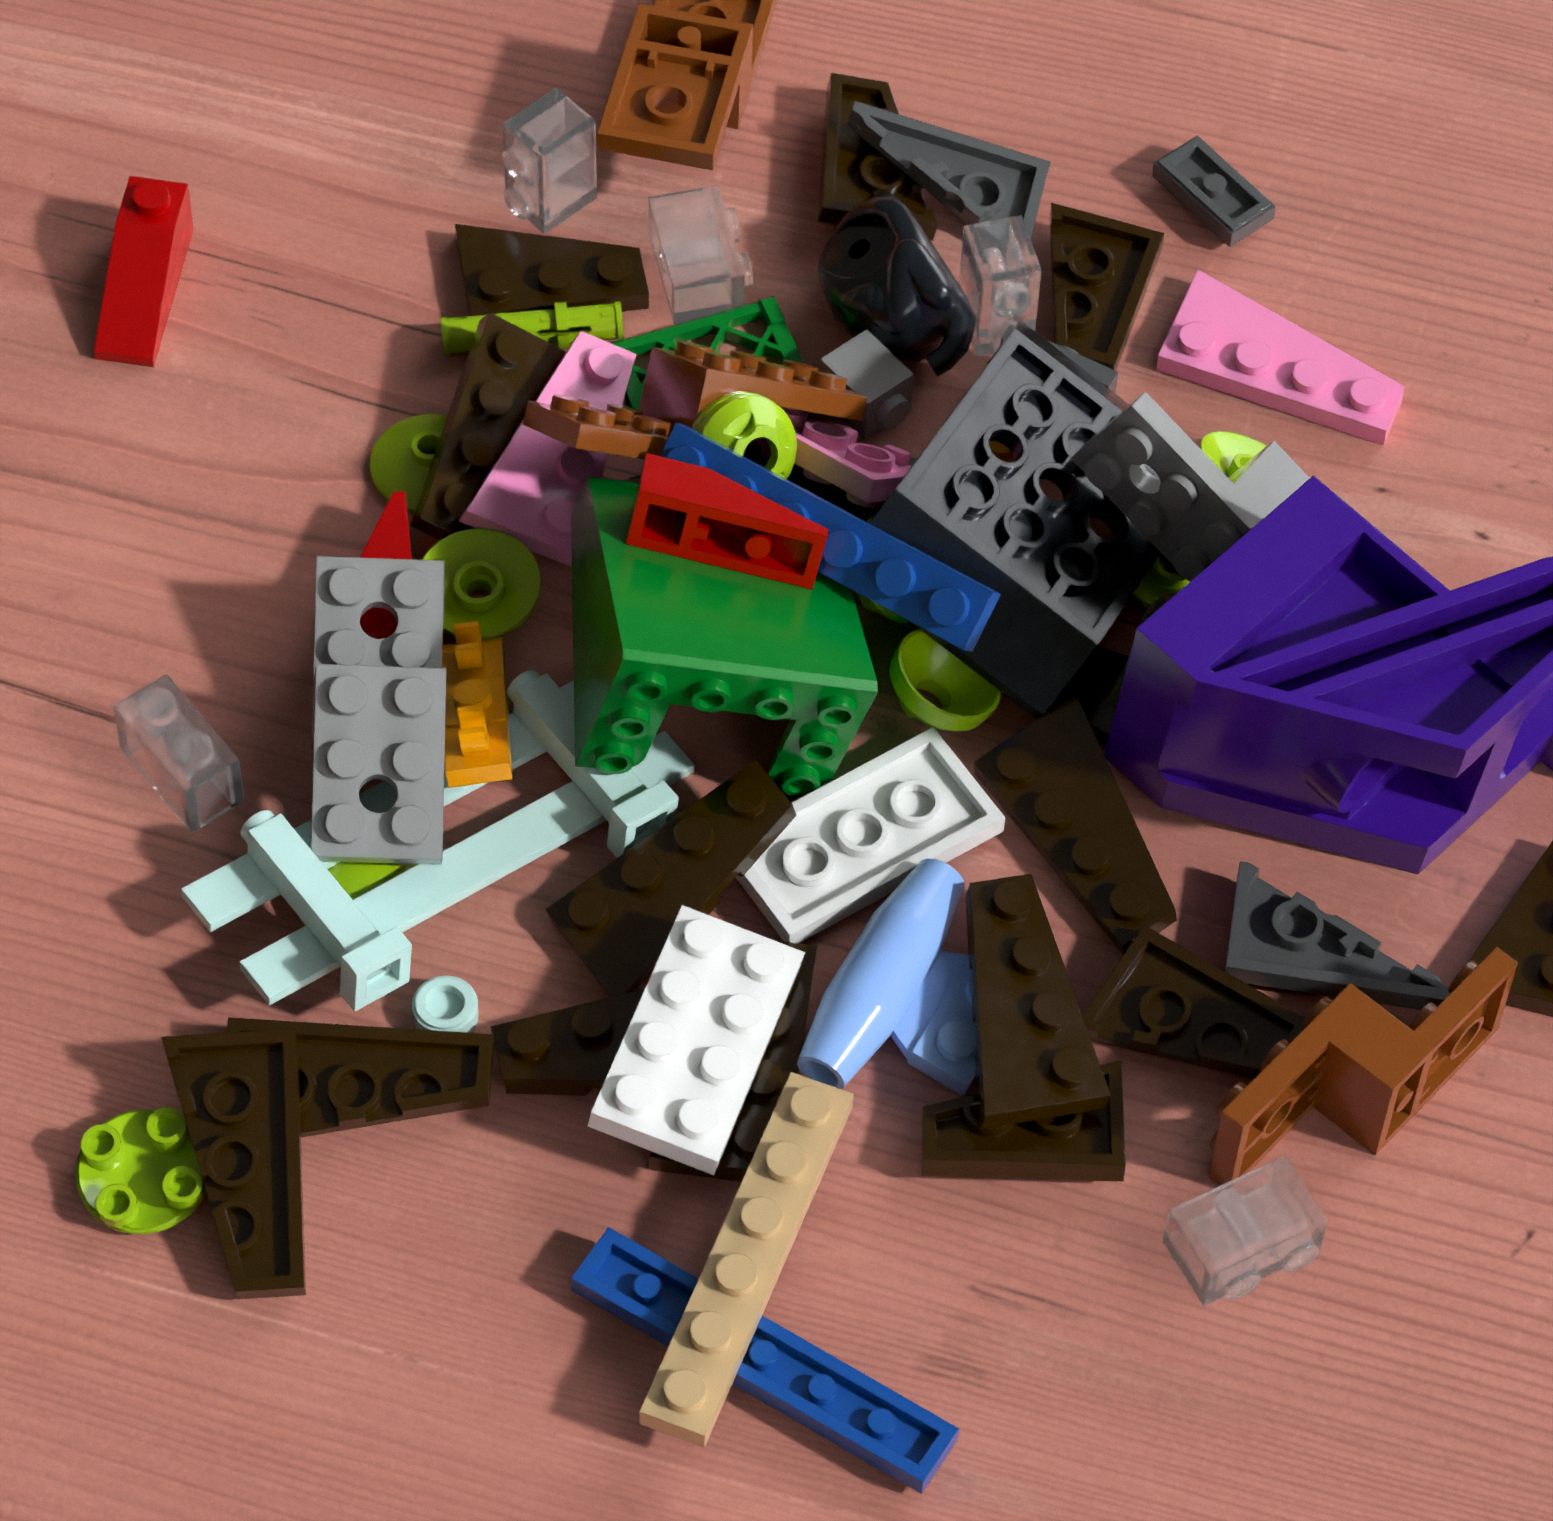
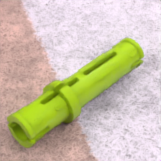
(552, 325)

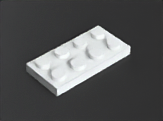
(868, 834)
(696, 1040)

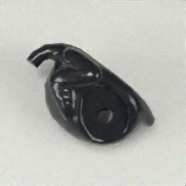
(893, 282)

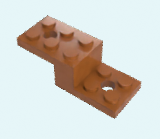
(684, 79)
(678, 390)
(1360, 1067)

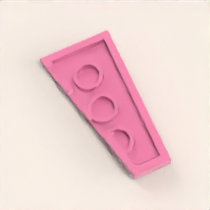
(1267, 360)
(833, 457)
(540, 478)

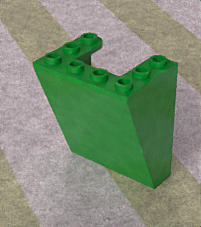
(706, 639)

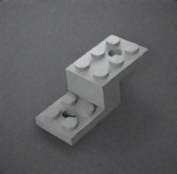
(1193, 506)
(378, 711)

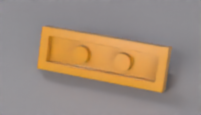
(476, 709)

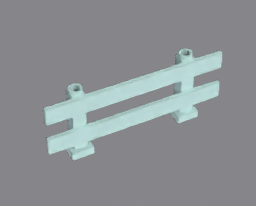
(367, 932)

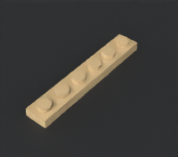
(746, 1260)

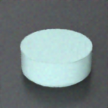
(445, 1005)

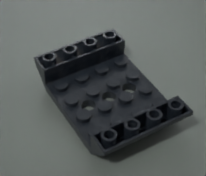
(999, 528)

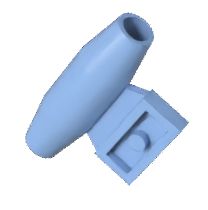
(900, 988)

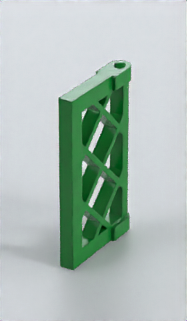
(721, 325)

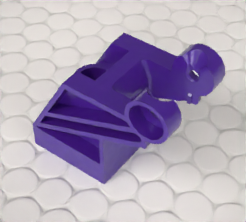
(1338, 689)

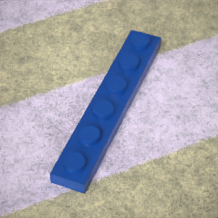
(857, 551)
(776, 1367)

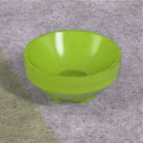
(744, 416)
(930, 667)

